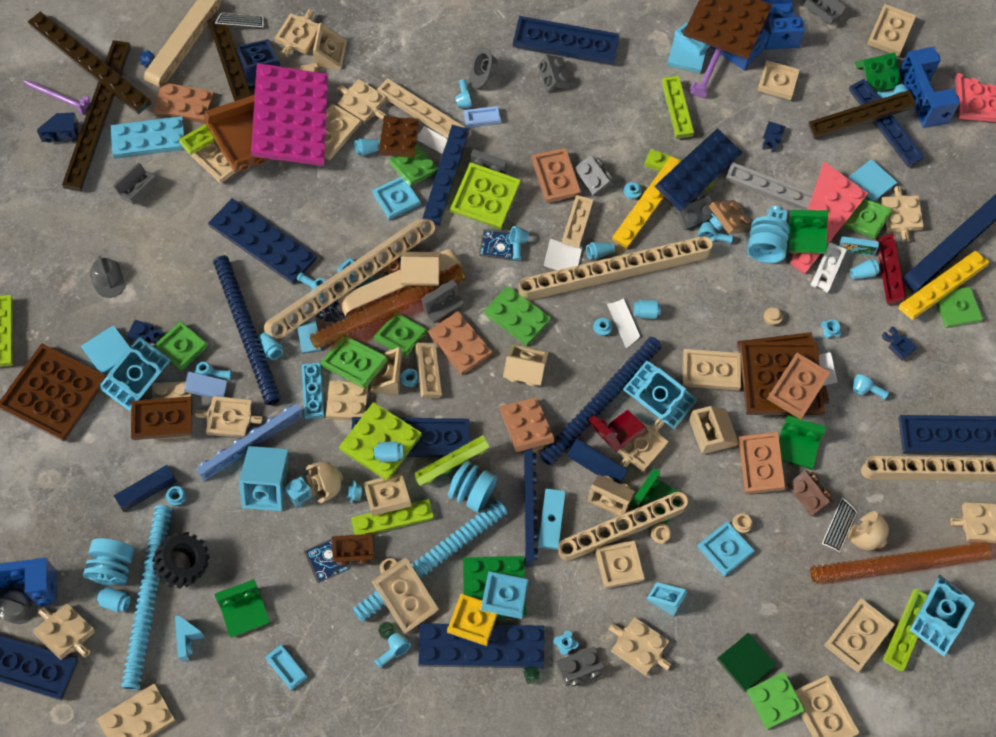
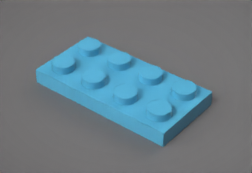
(147, 137)

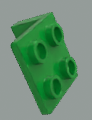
(881, 71)
(808, 231)
(800, 441)
(653, 490)
(242, 608)

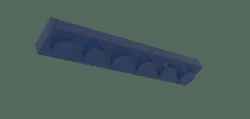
(888, 126)
(446, 174)
(530, 514)

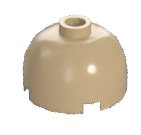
(324, 480)
(870, 533)

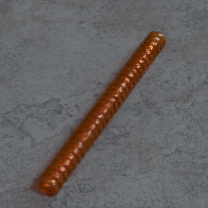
(382, 309)
(900, 562)

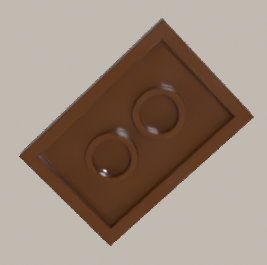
(399, 137)
(161, 418)

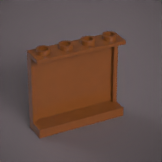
(232, 130)

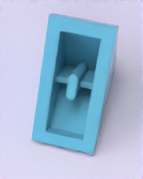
(304, 332)
(667, 597)

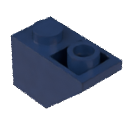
(59, 128)

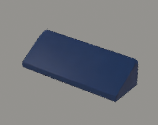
(596, 461)
(145, 488)

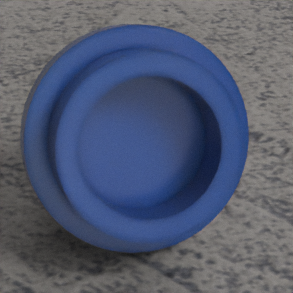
(146, 58)

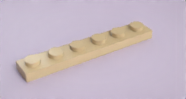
(417, 108)

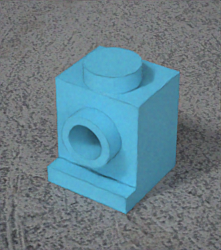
(296, 489)

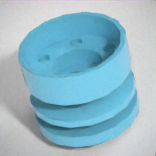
(768, 239)
(474, 487)
(108, 562)

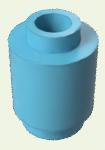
(647, 309)
(388, 451)
(113, 600)

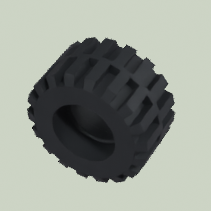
(169, 571)

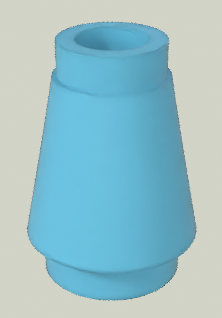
(366, 146)
(597, 250)
(866, 269)
(271, 347)

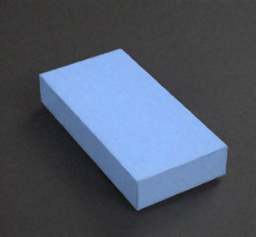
(482, 116)
(204, 385)

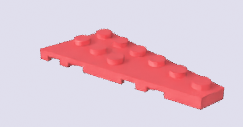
(976, 99)
(837, 195)

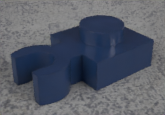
(773, 135)
(145, 331)
(900, 345)

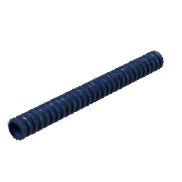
(246, 330)
(600, 401)

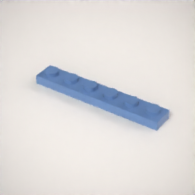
(255, 438)

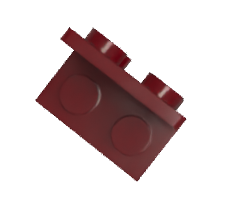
(619, 431)

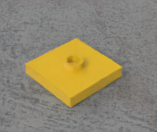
(470, 621)

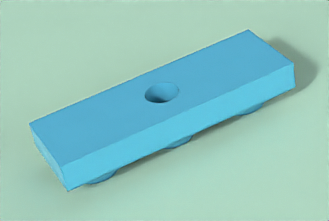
(312, 399)
(552, 508)

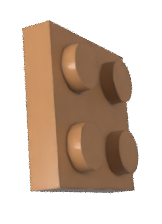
(731, 216)

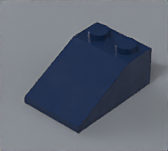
(254, 53)

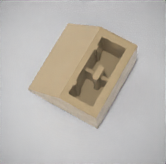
(713, 429)

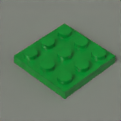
(476, 572)

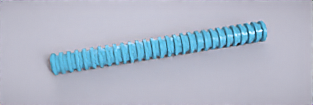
(440, 553)
(146, 601)

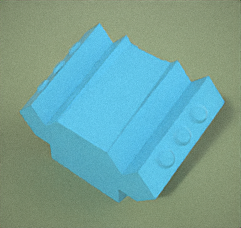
(134, 373)
(660, 394)
(942, 615)

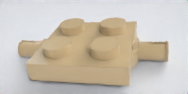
(297, 33)
(361, 101)
(905, 214)
(228, 417)
(644, 448)
(978, 522)
(64, 631)
(640, 646)

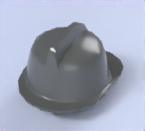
(483, 67)
(107, 277)
(16, 606)

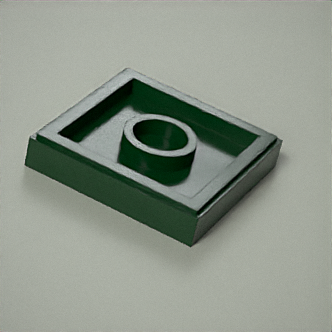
(746, 662)

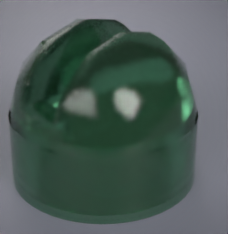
(386, 634)
(531, 674)

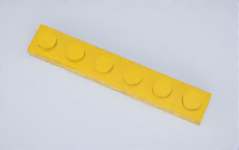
(643, 209)
(943, 285)

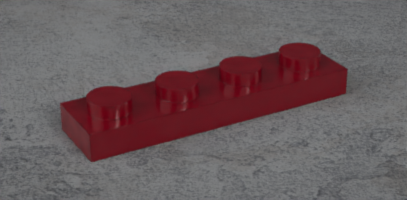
(891, 269)

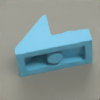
(184, 633)

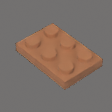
(183, 101)
(555, 175)
(459, 343)
(798, 385)
(526, 424)
(761, 463)

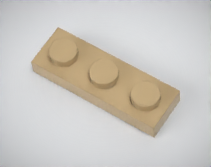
(577, 221)
(428, 370)

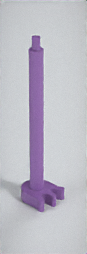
(701, 90)
(82, 106)

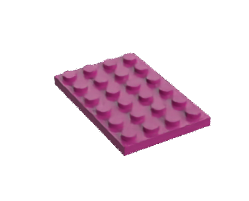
(289, 115)

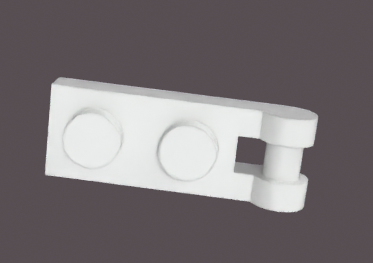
(828, 267)

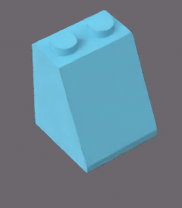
(264, 478)

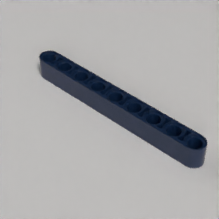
(951, 246)

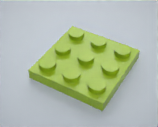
(485, 195)
(375, 427)

